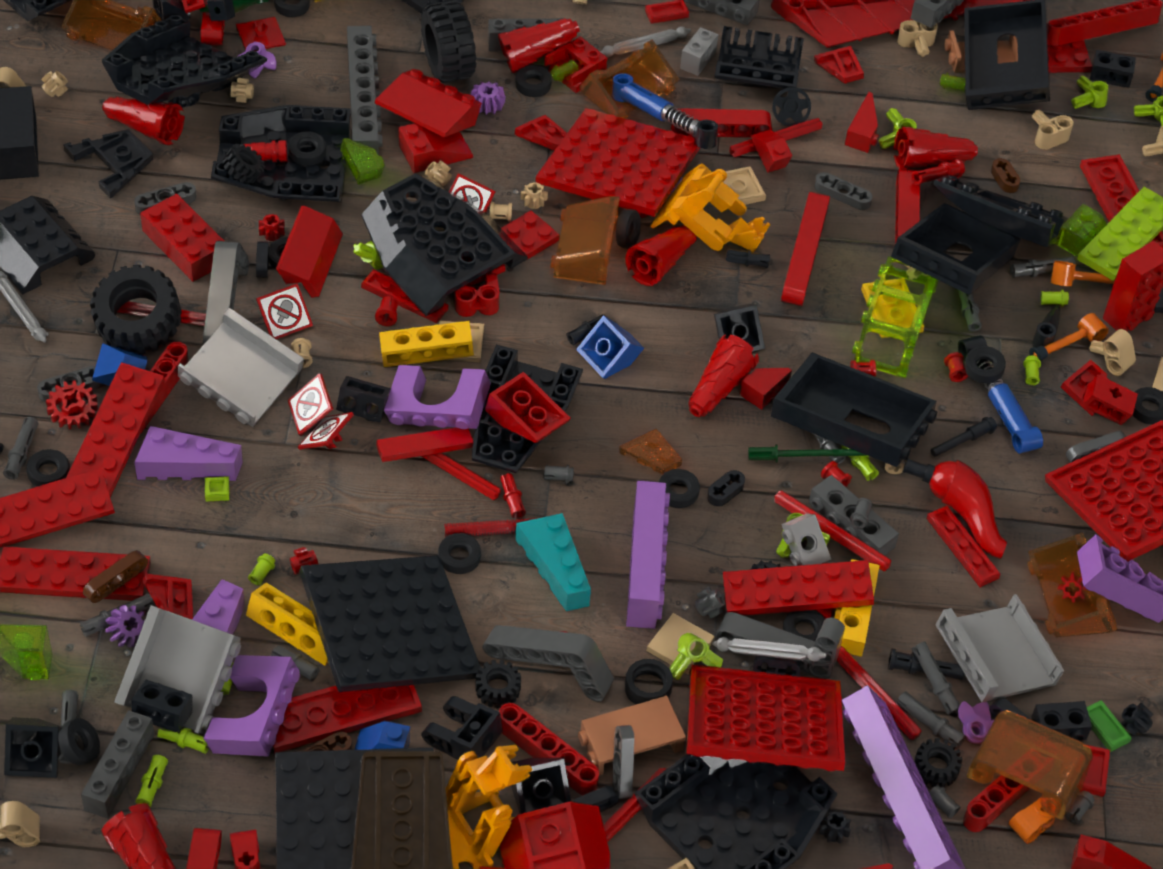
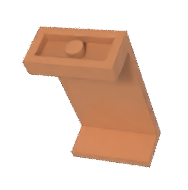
(1006, 50)
(652, 724)

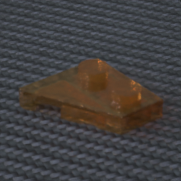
(652, 451)

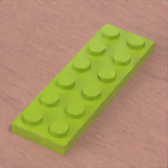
(1127, 232)

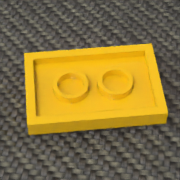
(892, 309)

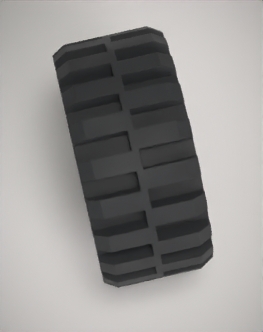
(448, 41)
(130, 285)

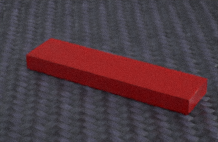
(386, 287)
(424, 444)
(963, 546)

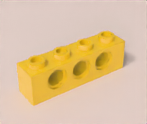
(426, 344)
(858, 618)
(287, 620)

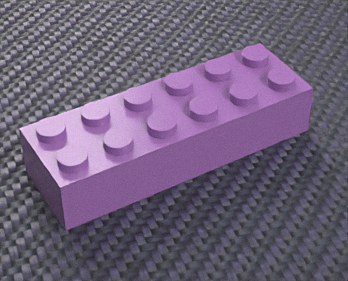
(648, 555)

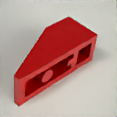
(863, 129)
(1100, 854)

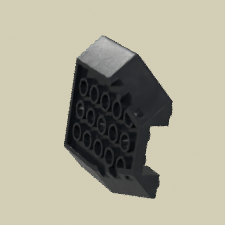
(169, 63)
(282, 123)
(429, 261)
(700, 802)

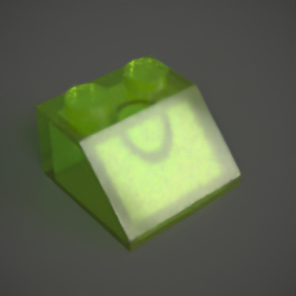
(1080, 229)
(27, 650)

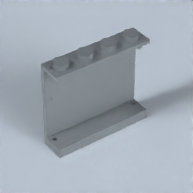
(241, 368)
(1000, 651)
(184, 658)

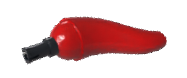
(968, 495)

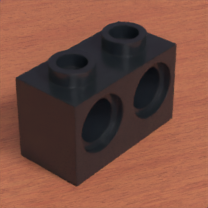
(1112, 68)
(364, 395)
(163, 704)
(1062, 716)

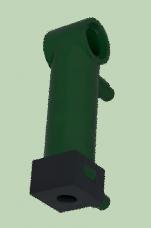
(225, 9)

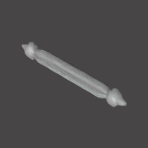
(637, 43)
(22, 309)
(769, 649)

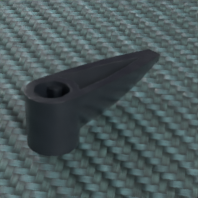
(1047, 330)

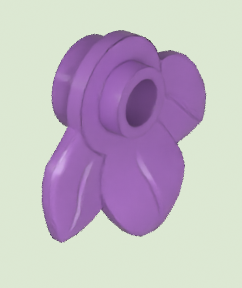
(271, 61)
(976, 719)

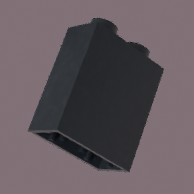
(18, 134)

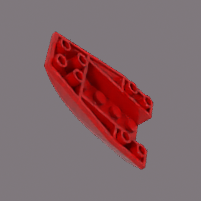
(557, 838)

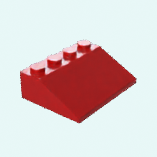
(430, 103)

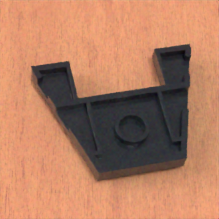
(120, 152)

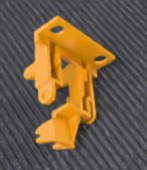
(688, 205)
(462, 796)

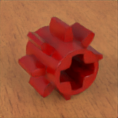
(271, 227)
(302, 557)
(1068, 590)

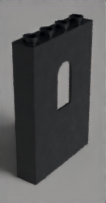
(1011, 82)
(926, 242)
(826, 393)

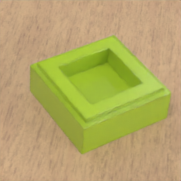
(217, 489)

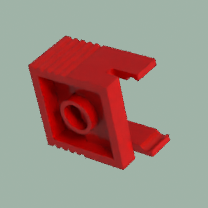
(586, 57)

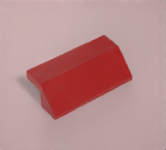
(309, 250)

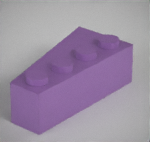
(186, 456)
(1120, 580)
(222, 607)

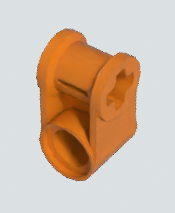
(1031, 822)

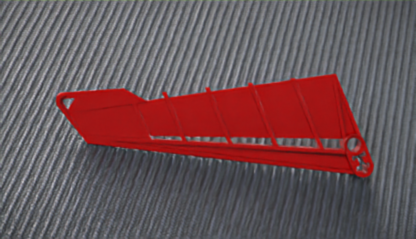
(856, 17)

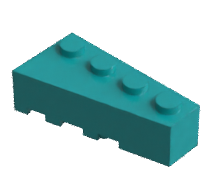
(557, 560)

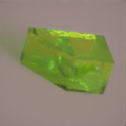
(362, 161)

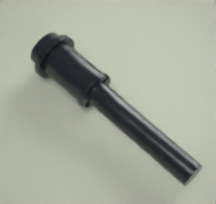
(986, 426)

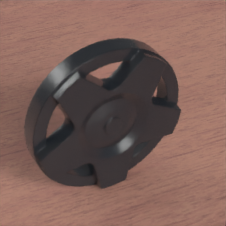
(791, 106)

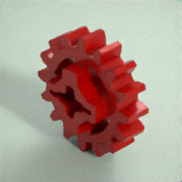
(72, 404)

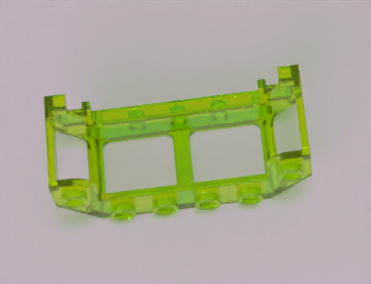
(907, 335)

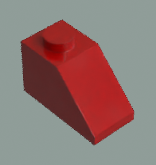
(772, 150)
(764, 385)

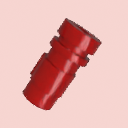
(271, 151)

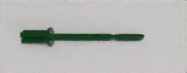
(773, 453)

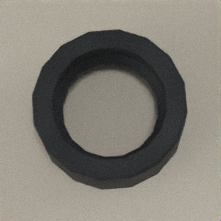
(650, 667)

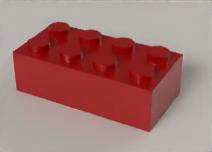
(181, 235)
(1136, 288)

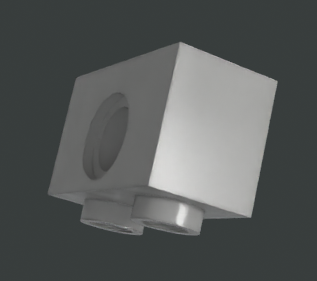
(699, 51)
(816, 549)

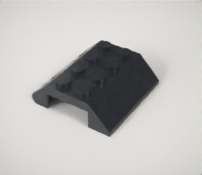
(758, 63)
(35, 240)

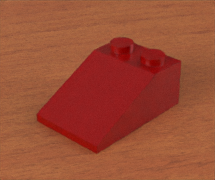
(424, 147)
(525, 409)

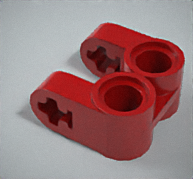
(484, 300)

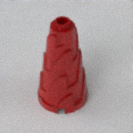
(528, 44)
(157, 121)
(923, 148)
(659, 254)
(725, 370)
(137, 839)

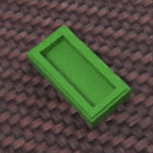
(1107, 726)

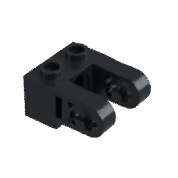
(478, 733)

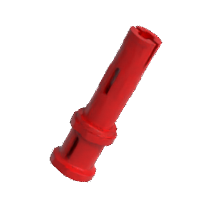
(954, 168)

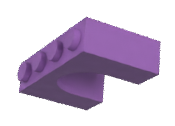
(459, 411)
(257, 732)

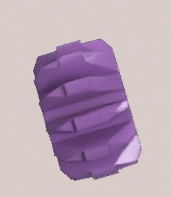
(490, 96)
(118, 629)

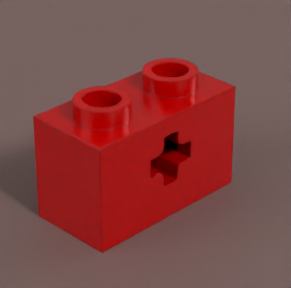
(1109, 399)

